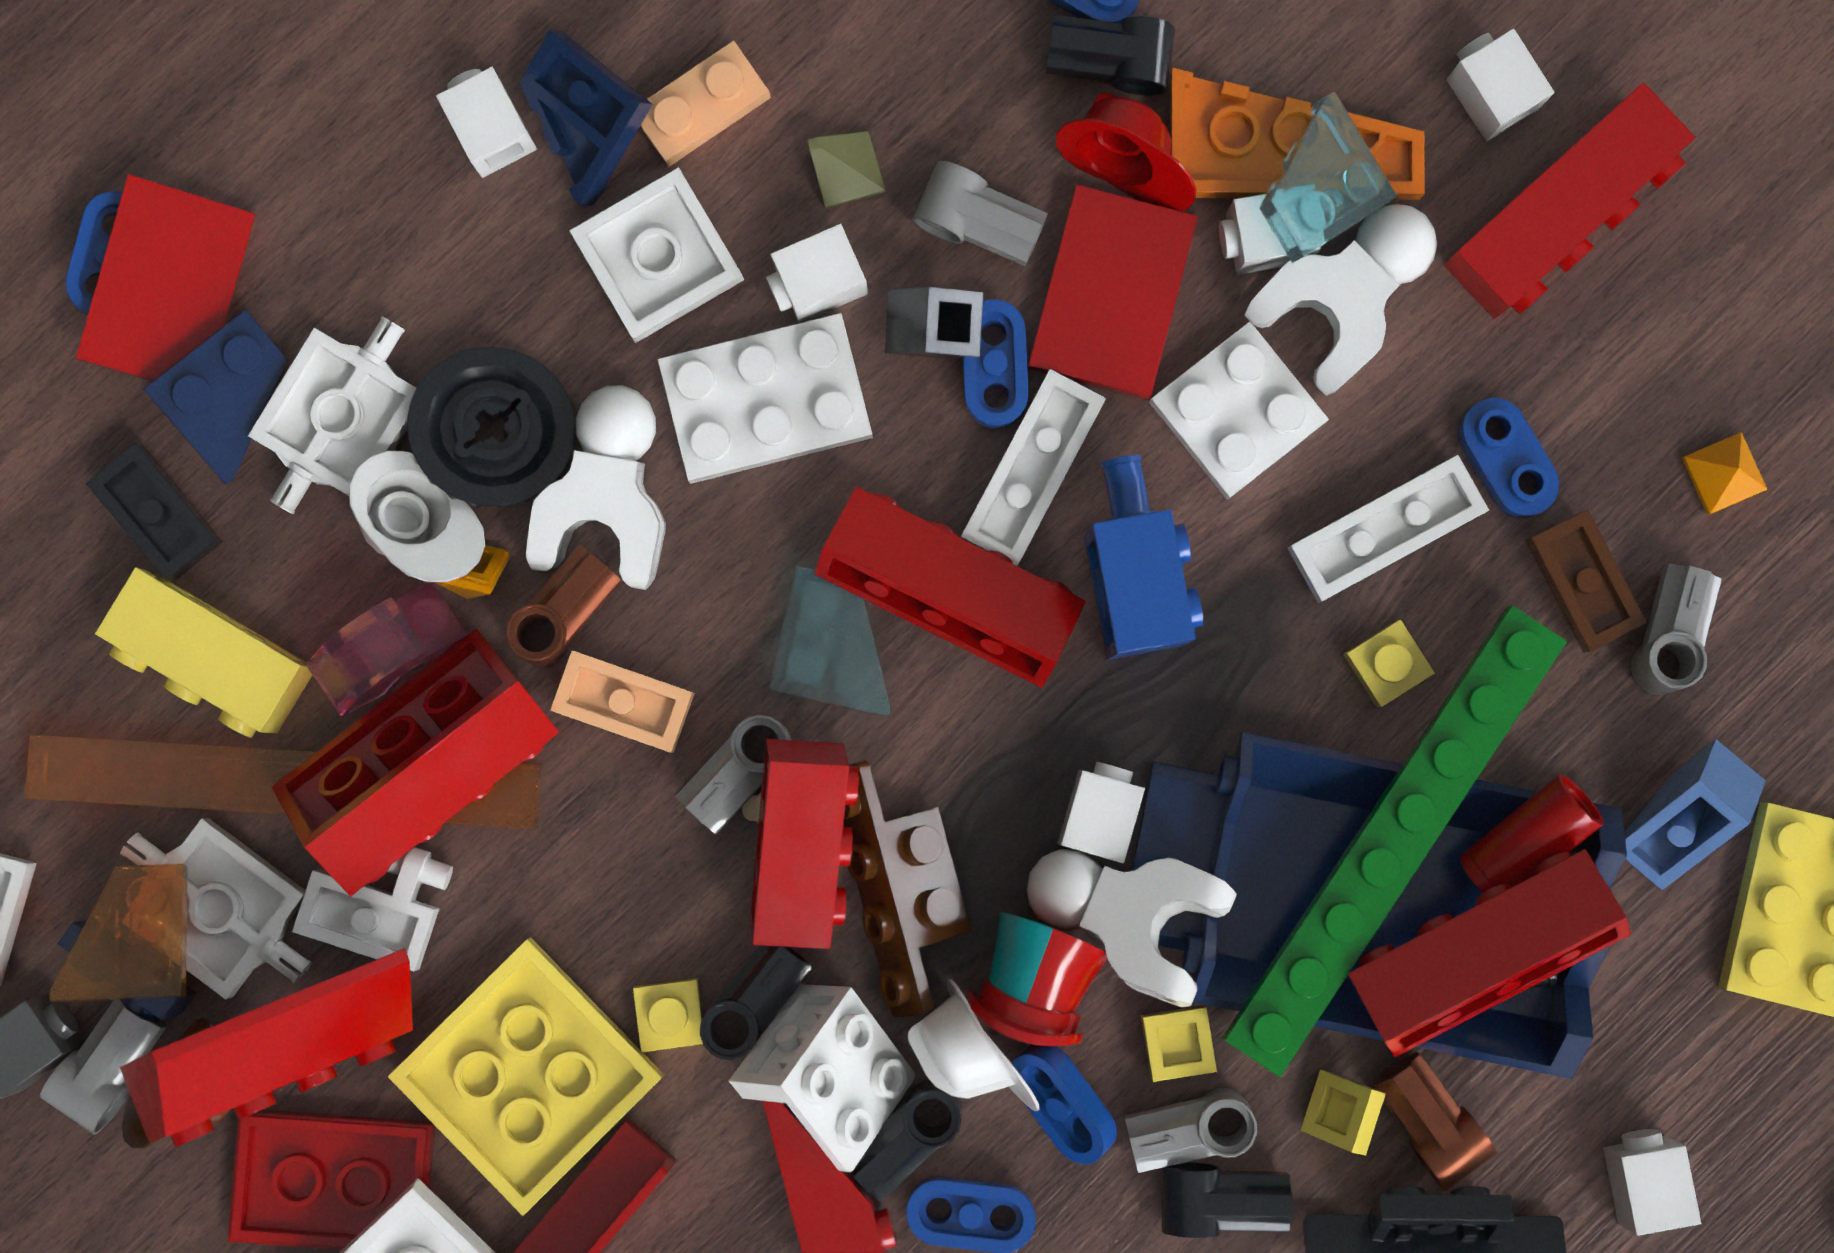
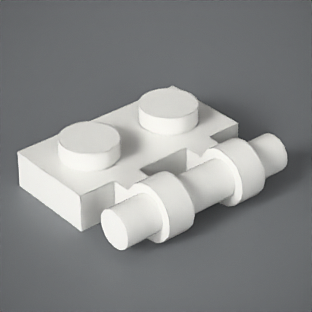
(372, 918)

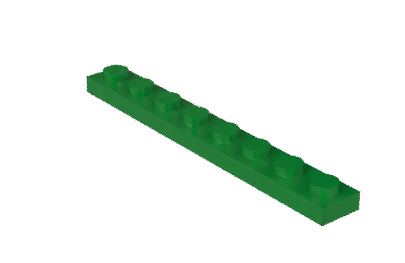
(1394, 840)

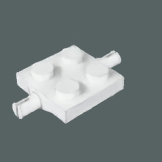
(334, 412)
(233, 907)

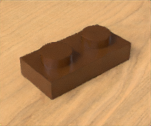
(1586, 581)

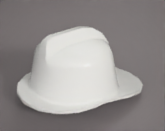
(414, 519)
(961, 1055)

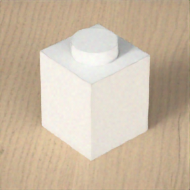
(1498, 83)
(485, 120)
(1250, 238)
(817, 275)
(1102, 812)
(1651, 1183)

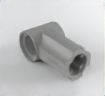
(963, 208)
(1679, 624)
(727, 777)
(89, 1080)
(1181, 1131)

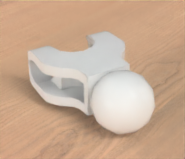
(1352, 287)
(604, 486)
(1127, 912)

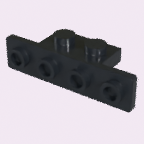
(1435, 1223)

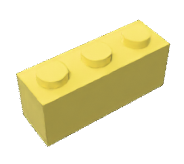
(203, 654)

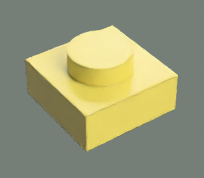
(1388, 663)
(669, 1014)
(1178, 1043)
(1343, 1112)

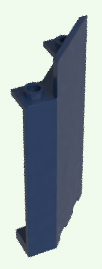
(1275, 833)

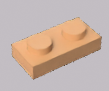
(703, 103)
(622, 701)

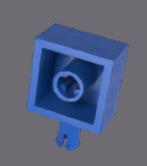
(1139, 569)

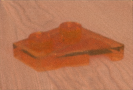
(131, 939)

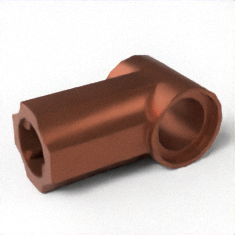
(565, 600)
(1443, 1134)

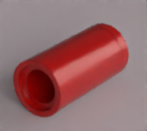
(1543, 826)

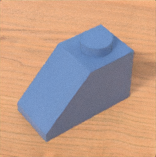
(1693, 814)

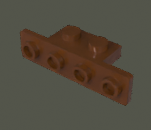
(905, 892)

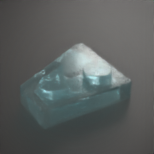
(1324, 183)
(828, 648)

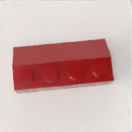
(413, 763)
(271, 1047)

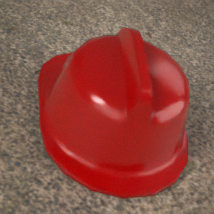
(1128, 149)

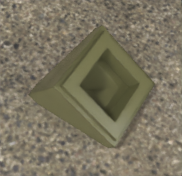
(845, 168)

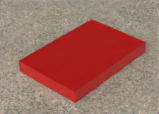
(163, 278)
(1113, 292)
(321, 1175)

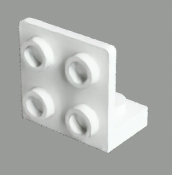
(829, 1068)

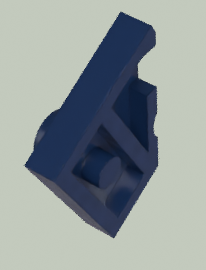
(583, 112)
(221, 392)

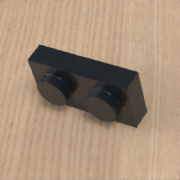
(154, 512)

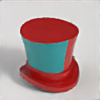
(1036, 983)

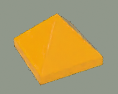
(1724, 473)
(482, 577)

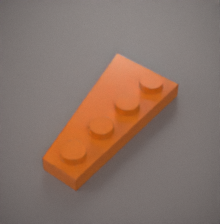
(1239, 139)

